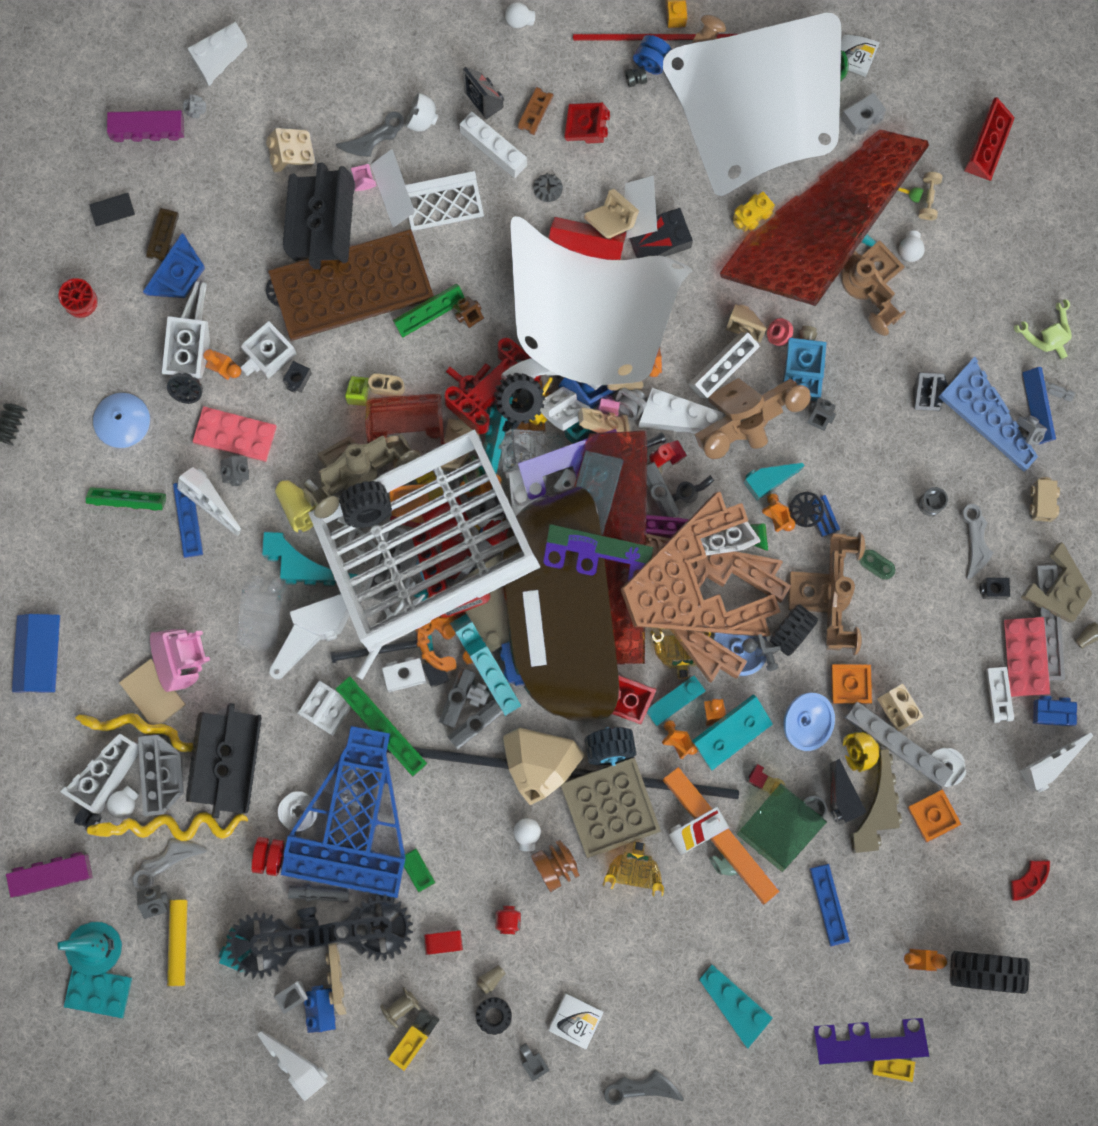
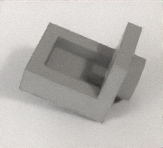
(1033, 426)

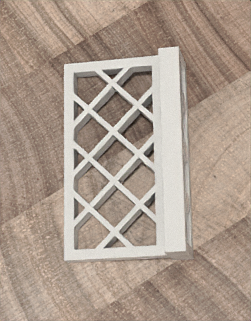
(440, 185)

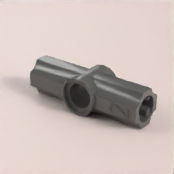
(666, 502)
(461, 685)
(466, 733)

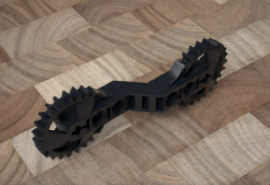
(319, 936)

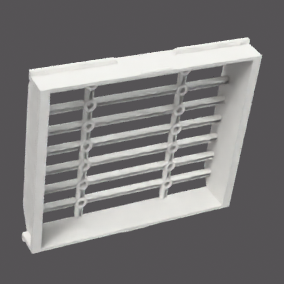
(476, 586)

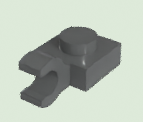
(534, 1064)

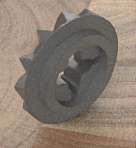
(542, 193)

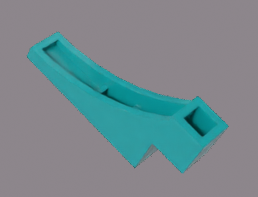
(293, 564)
(485, 664)

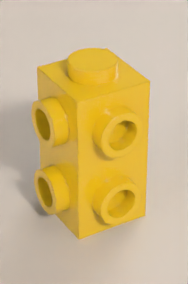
(750, 214)

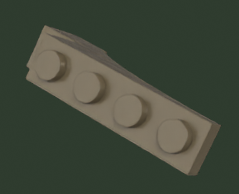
(883, 810)

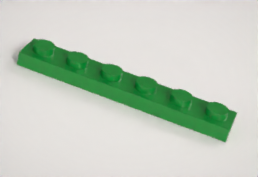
(379, 722)

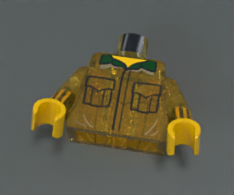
(673, 654)
(635, 870)

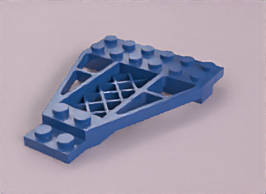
(342, 864)

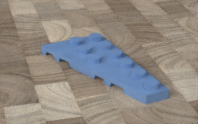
(986, 412)

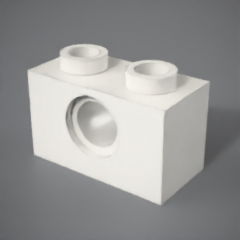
(415, 677)

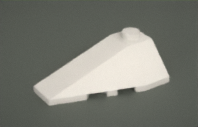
(1048, 768)
(303, 1074)

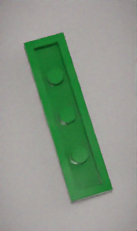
(428, 310)
(126, 498)

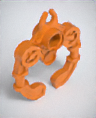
(444, 627)

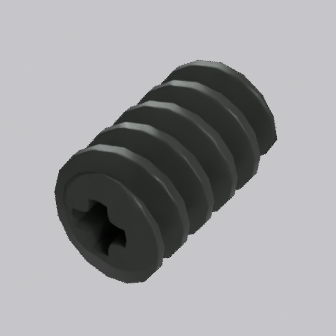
(10, 421)

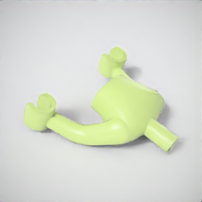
(1053, 336)

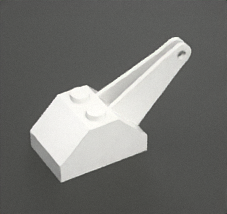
(187, 338)
(312, 624)

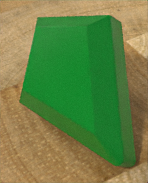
(760, 530)

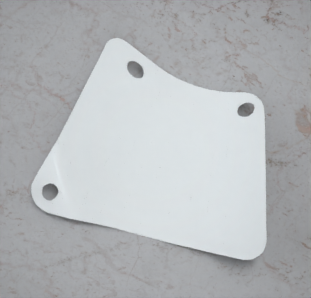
(761, 96)
(590, 310)

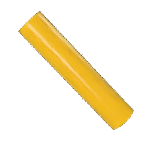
(177, 942)

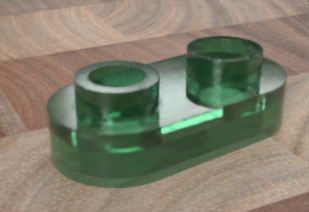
(877, 565)

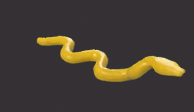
(140, 724)
(107, 829)

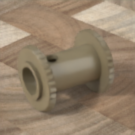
(400, 1007)

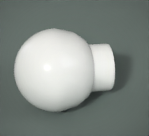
(518, 15)
(911, 247)
(122, 803)
(527, 834)

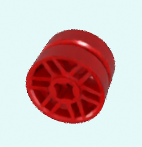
(78, 297)
(267, 856)

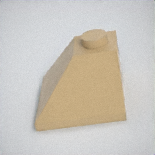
(745, 320)

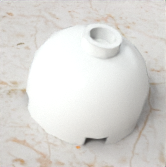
(421, 114)

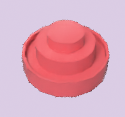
(779, 332)

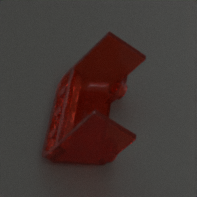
(405, 415)

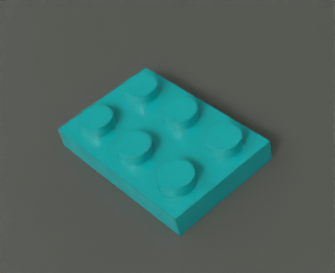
(98, 994)

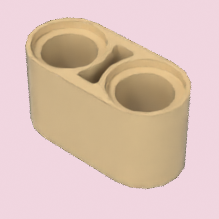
(387, 382)

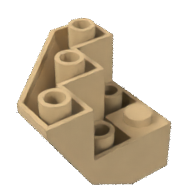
(539, 762)

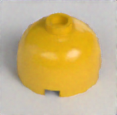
(862, 751)

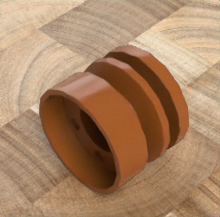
(555, 865)

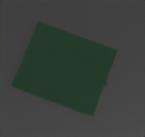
(781, 827)

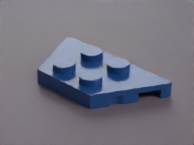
(177, 272)

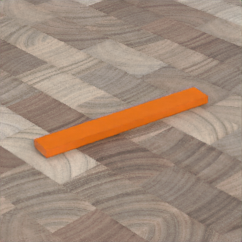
(724, 841)

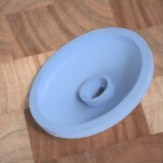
(129, 428)
(730, 641)
(816, 724)

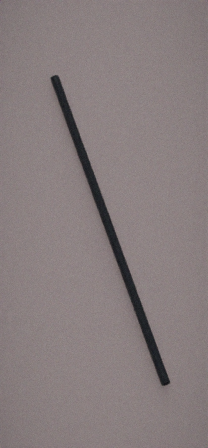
(502, 763)

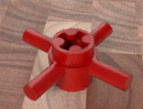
(463, 381)

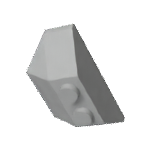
(401, 567)
(159, 774)

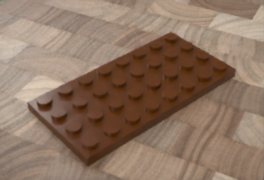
(374, 281)

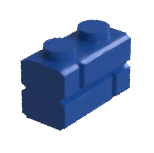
(1054, 711)

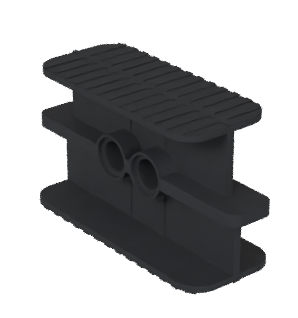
(332, 236)
(241, 736)

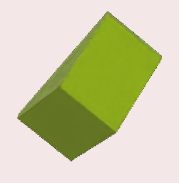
(357, 391)

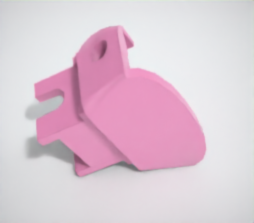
(176, 651)

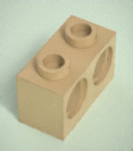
(900, 707)

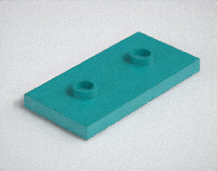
(732, 732)

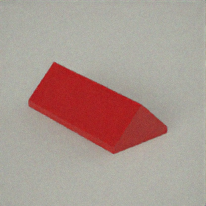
(990, 140)
(586, 239)
(633, 700)

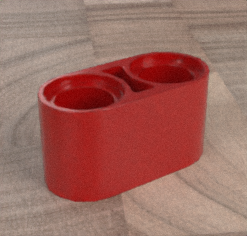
(443, 942)

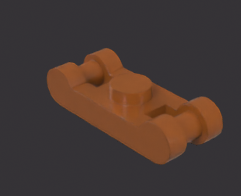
(535, 110)

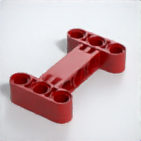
(483, 393)

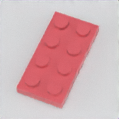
(234, 434)
(1027, 657)

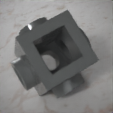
(821, 413)
(234, 470)
(152, 901)

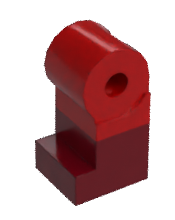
(668, 452)

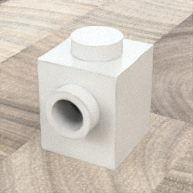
(566, 481)

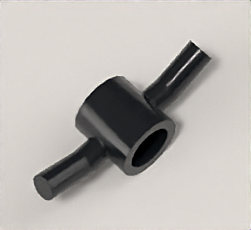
(695, 489)

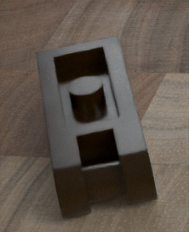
(162, 234)

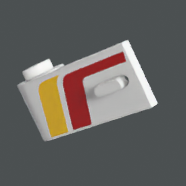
(698, 830)

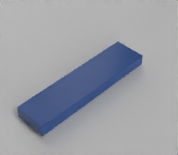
(1039, 401)
(188, 524)
(829, 905)

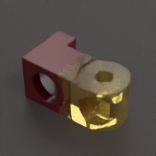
(762, 780)

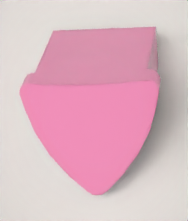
(363, 178)
(608, 405)

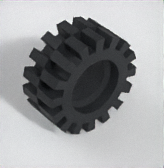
(505, 1021)

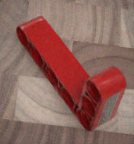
(431, 590)

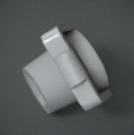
(632, 404)

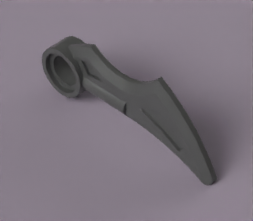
(364, 145)
(652, 1086)

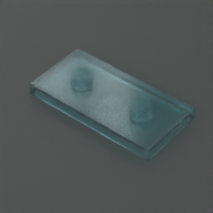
(600, 476)

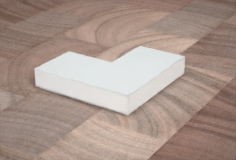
(346, 795)

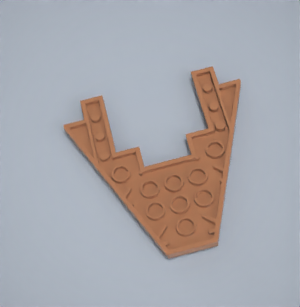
(753, 569)
(667, 592)

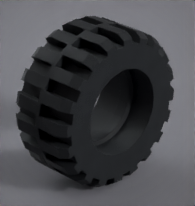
(989, 972)

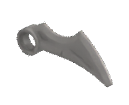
(980, 552)
(175, 852)

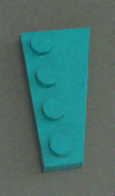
(494, 436)
(738, 1008)

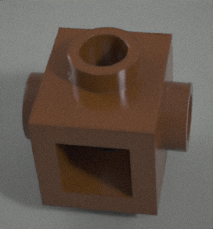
(468, 312)

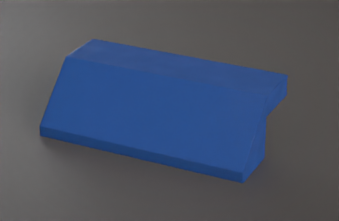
(36, 653)

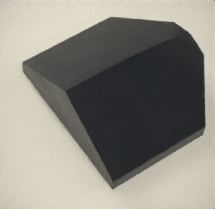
(928, 389)

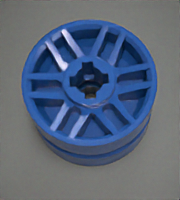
(651, 54)

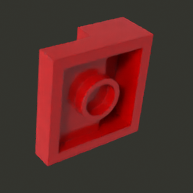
(587, 122)

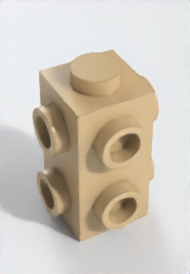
(1044, 500)

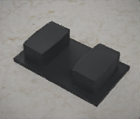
(112, 209)

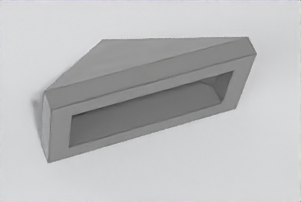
(291, 997)

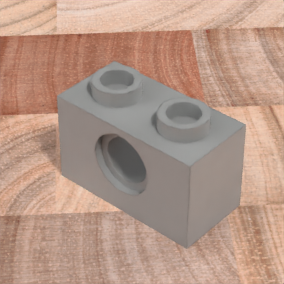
(871, 107)

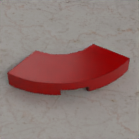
(1031, 881)

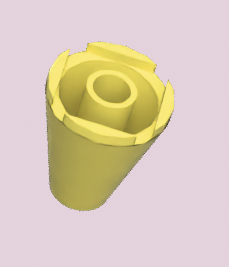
(294, 505)

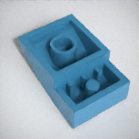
(806, 364)

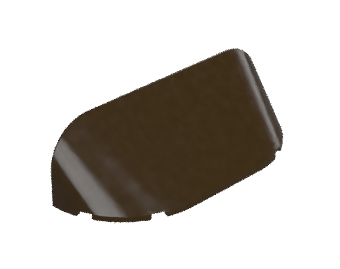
(574, 610)

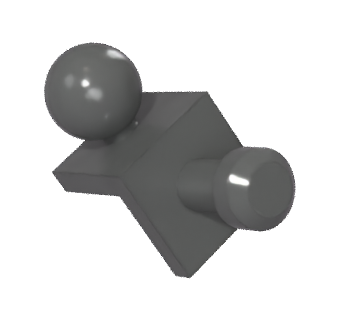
(762, 648)

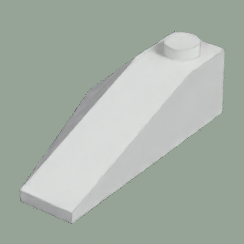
(200, 490)
(730, 540)

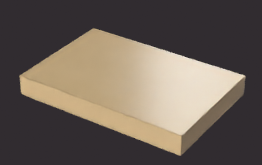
(149, 696)

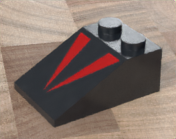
(482, 93)
(670, 238)
(843, 796)

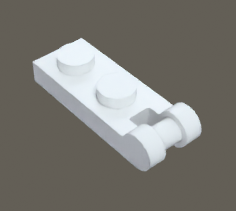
(999, 694)

